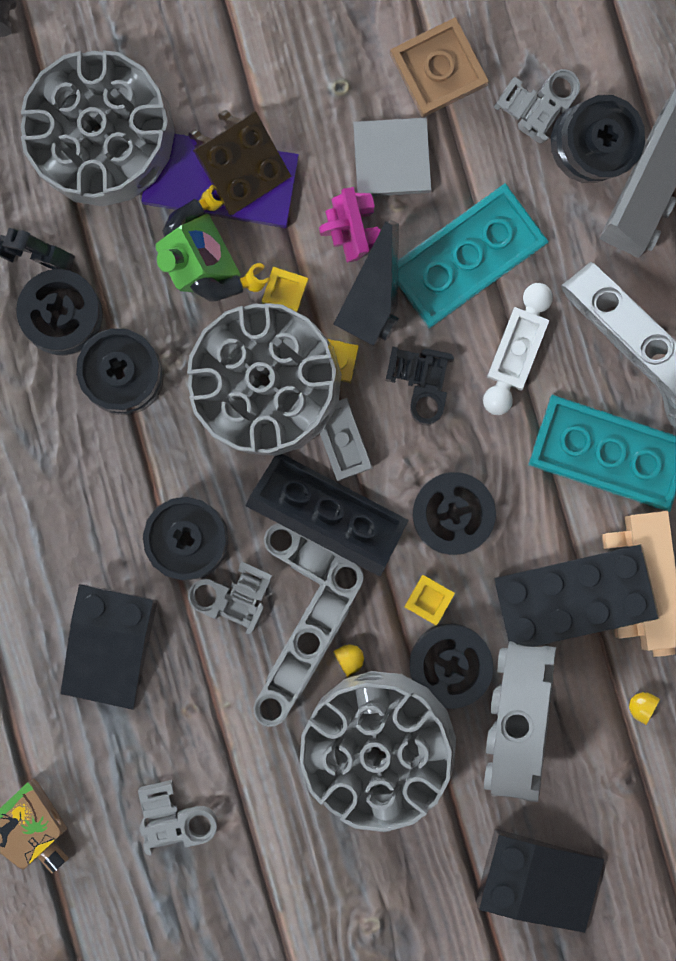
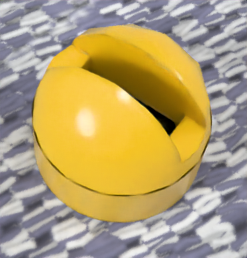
(350, 658)
(642, 706)

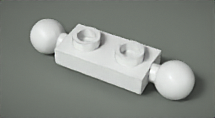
(518, 348)

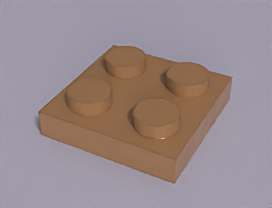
(439, 67)

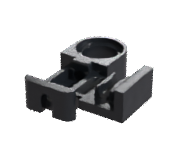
(43, 253)
(426, 372)

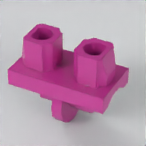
(346, 223)

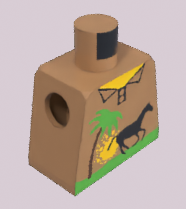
(30, 828)

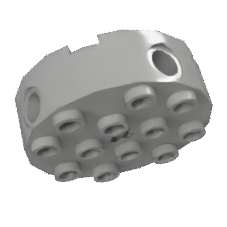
(88, 92)
(232, 398)
(522, 721)
(352, 777)

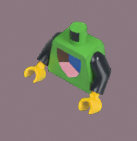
(197, 255)

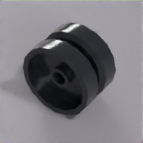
(598, 139)
(101, 360)
(164, 534)

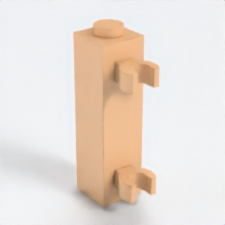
(654, 534)

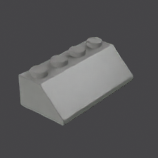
(647, 190)

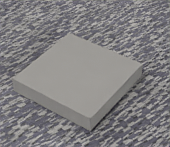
(392, 157)

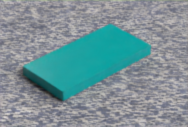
(468, 255)
(606, 453)

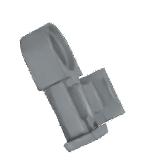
(540, 111)
(240, 601)
(163, 819)

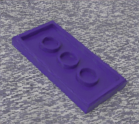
(186, 180)

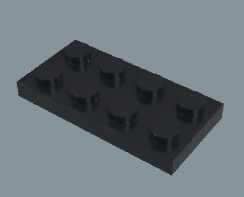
(327, 513)
(577, 597)

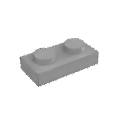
(345, 443)

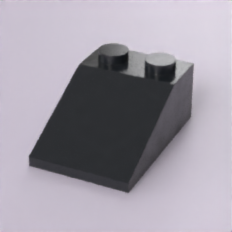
(374, 295)
(107, 646)
(538, 882)

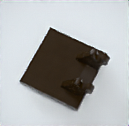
(240, 160)

